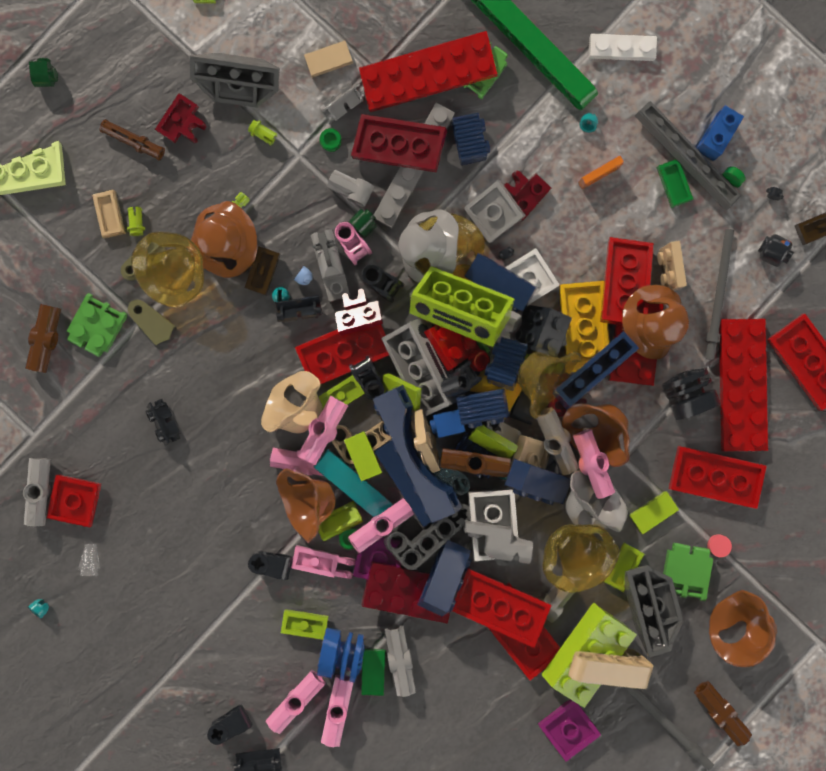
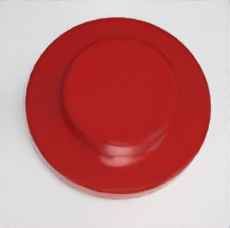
(479, 360)

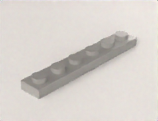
(407, 178)

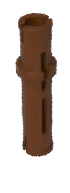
(110, 129)

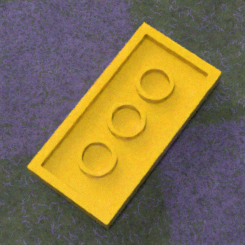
(585, 331)

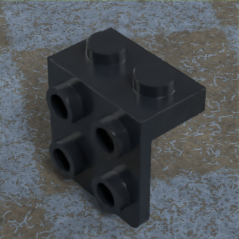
(543, 329)

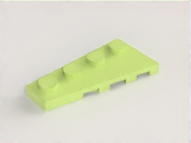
(34, 171)

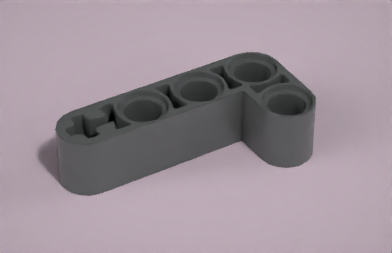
(430, 531)

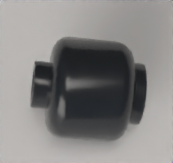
(776, 250)

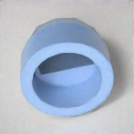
(304, 276)

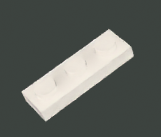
(622, 47)

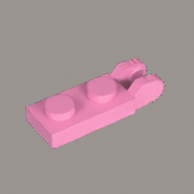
(320, 562)

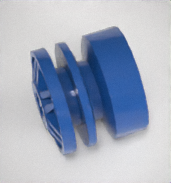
(340, 655)

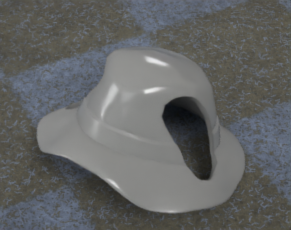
(436, 244)
(577, 505)

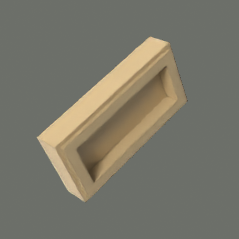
(328, 59)
(108, 214)

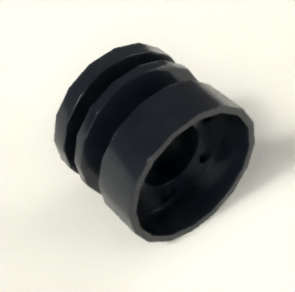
(691, 394)

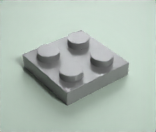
(494, 211)

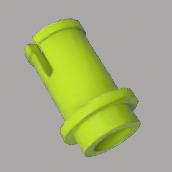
(262, 132)
(135, 222)

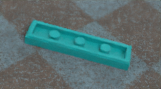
(349, 482)

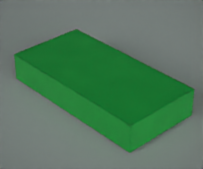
(674, 183)
(373, 672)

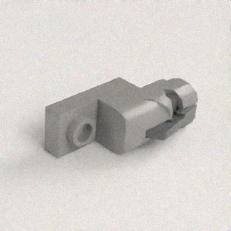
(330, 265)
(500, 544)

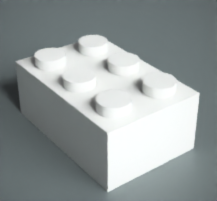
(491, 507)

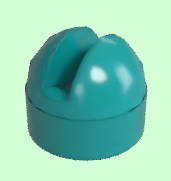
(588, 127)
(285, 294)
(38, 608)

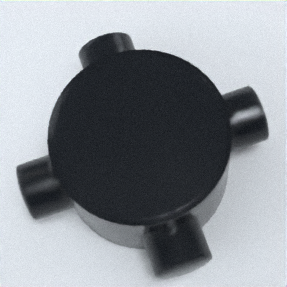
(774, 193)
(506, 253)

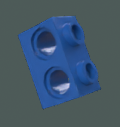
(719, 133)
(446, 423)

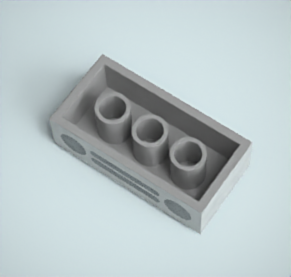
(419, 364)

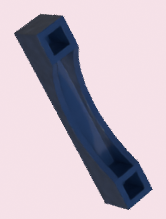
(437, 496)

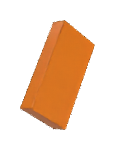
(601, 172)

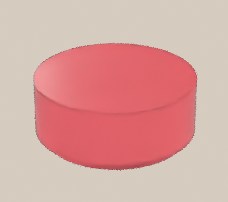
(719, 545)

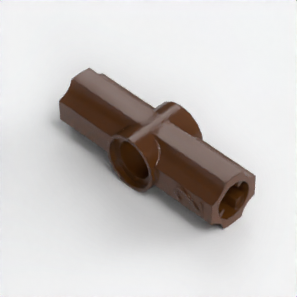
(43, 338)
(489, 465)
(723, 713)

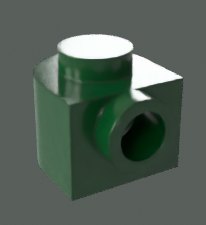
(43, 73)
(363, 222)

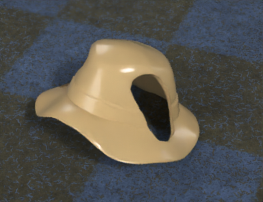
(286, 416)

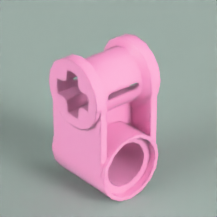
(352, 244)

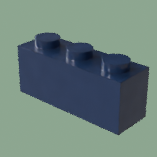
(500, 279)
(537, 483)
(445, 578)

